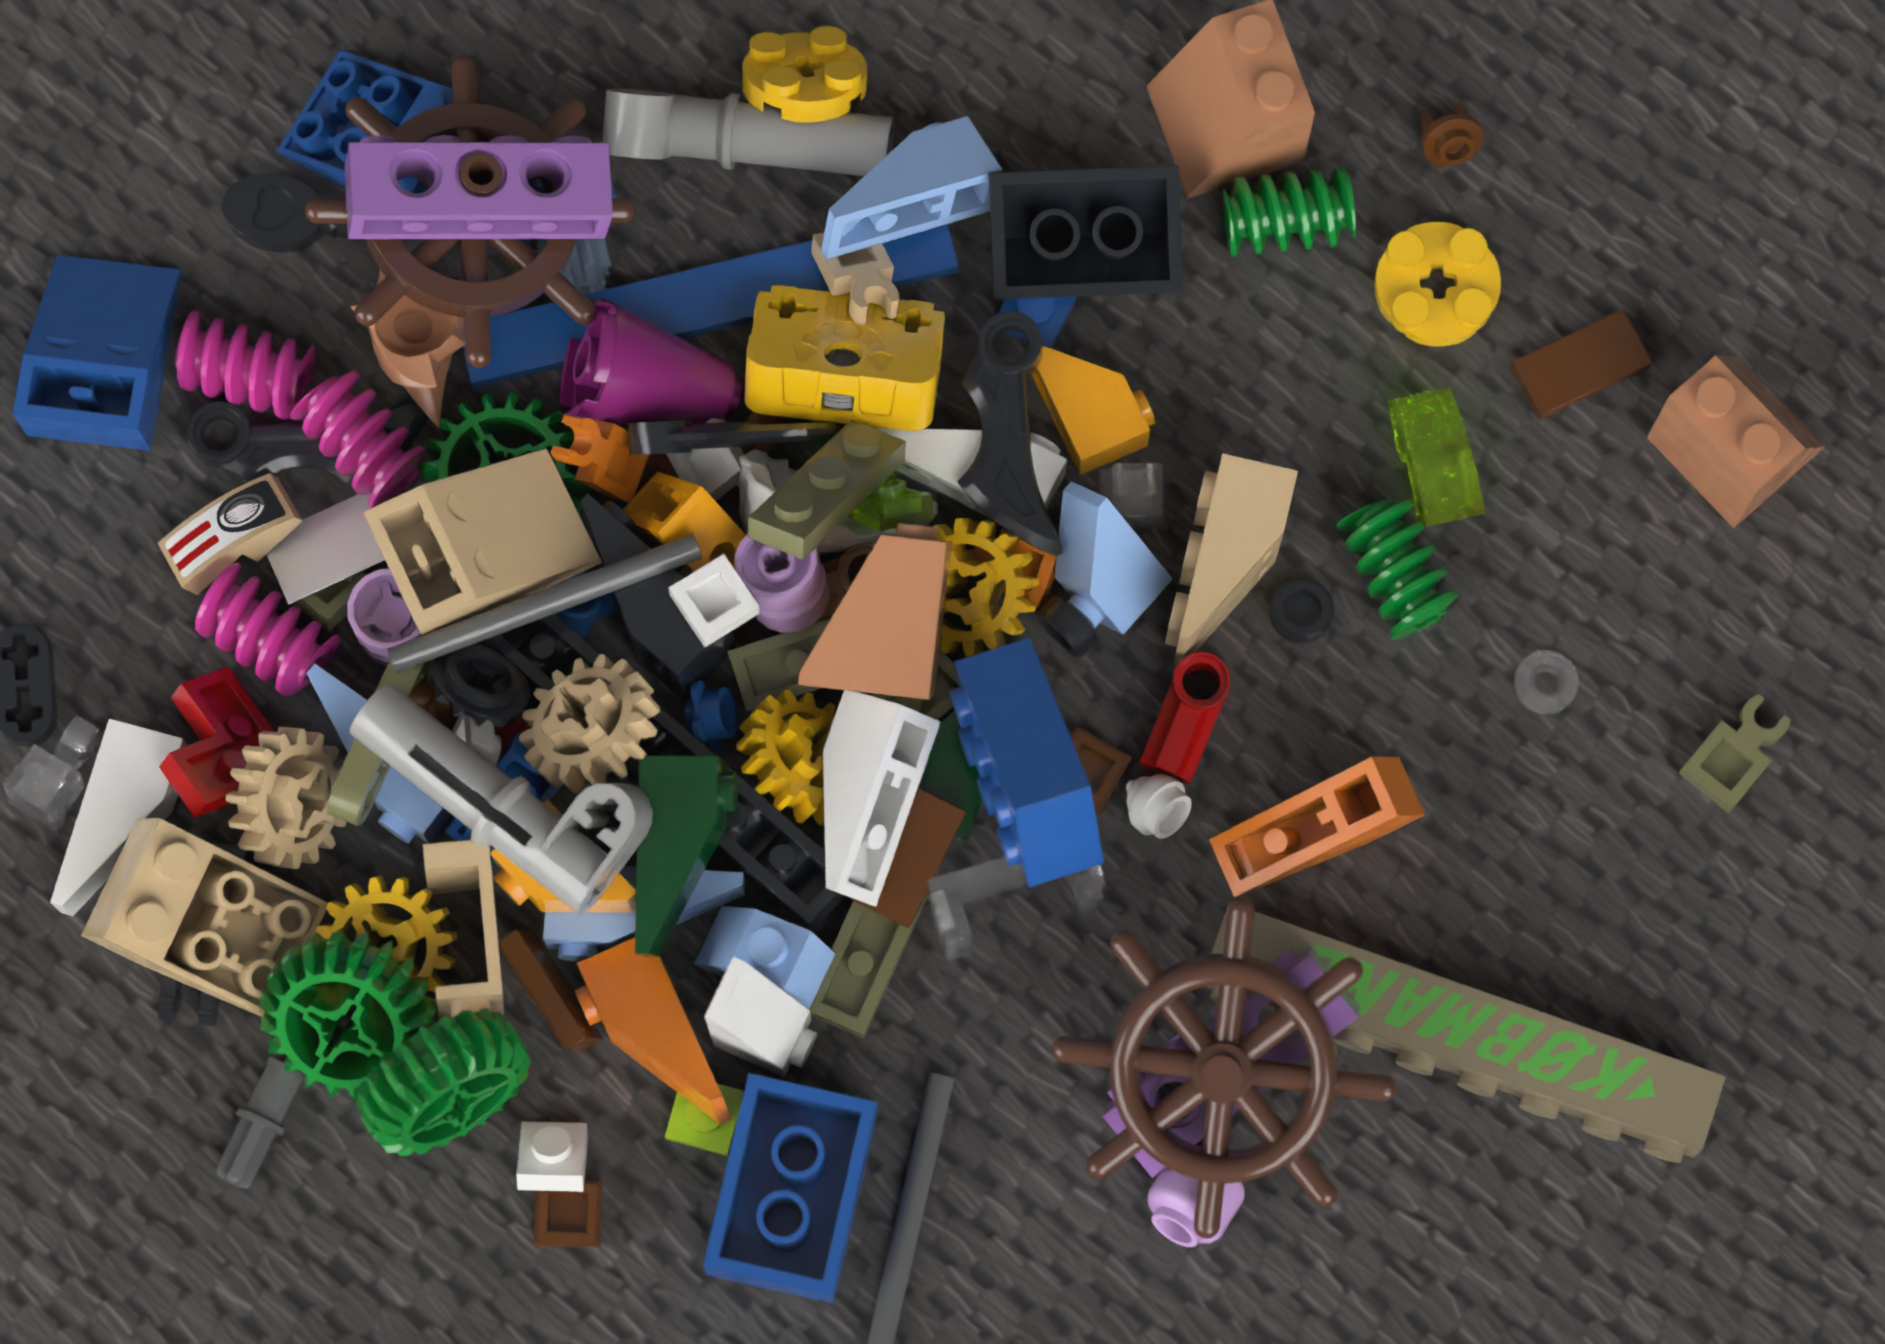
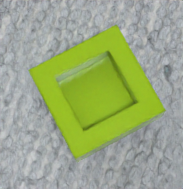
(696, 1129)

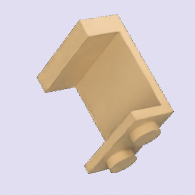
(458, 868)

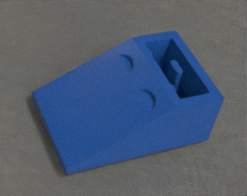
(323, 130)
(98, 353)

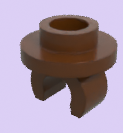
(1450, 138)

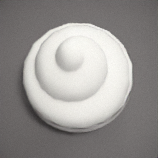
(1157, 805)

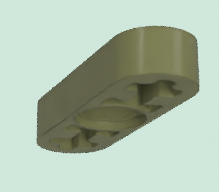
(364, 770)

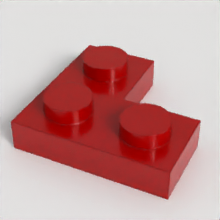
(225, 723)

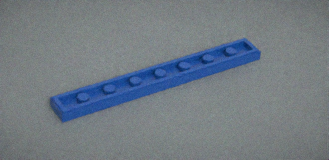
(693, 301)

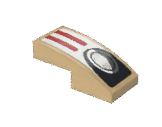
(238, 523)

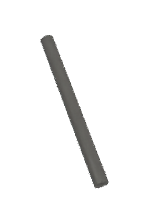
(544, 603)
(911, 1209)

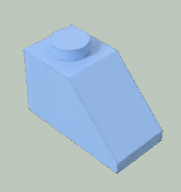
(1104, 562)
(775, 948)

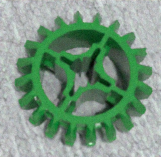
(479, 431)
(314, 992)
(443, 1082)

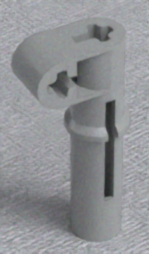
(735, 131)
(556, 851)

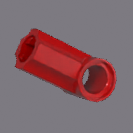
(1185, 722)

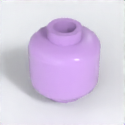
(1173, 1207)

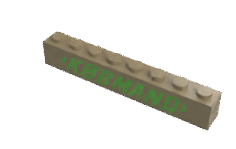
(1510, 1048)

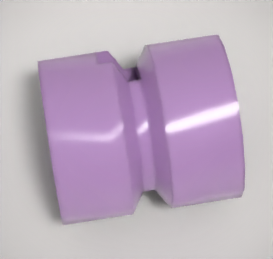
(786, 588)
(380, 615)

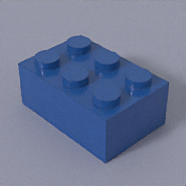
(1026, 763)
(791, 1188)

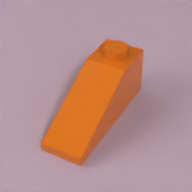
(1318, 824)
(649, 1023)

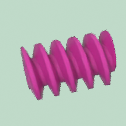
(240, 368)
(359, 438)
(260, 633)

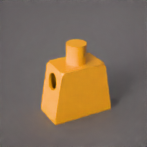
(677, 508)

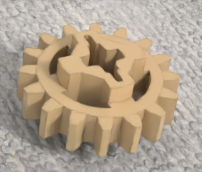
(589, 723)
(286, 797)

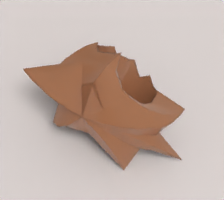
(417, 348)

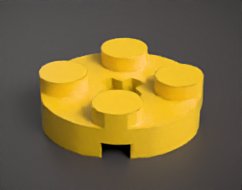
(804, 74)
(1414, 309)

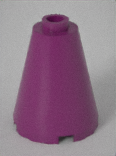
(643, 373)

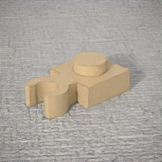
(862, 274)

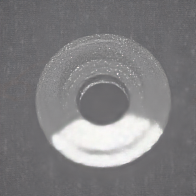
(1552, 663)

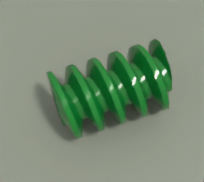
(1288, 210)
(1398, 566)

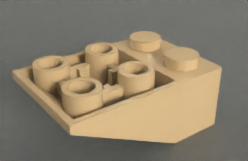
(1244, 526)
(481, 539)
(200, 914)

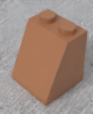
(1233, 101)
(1732, 437)
(889, 620)

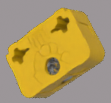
(824, 367)

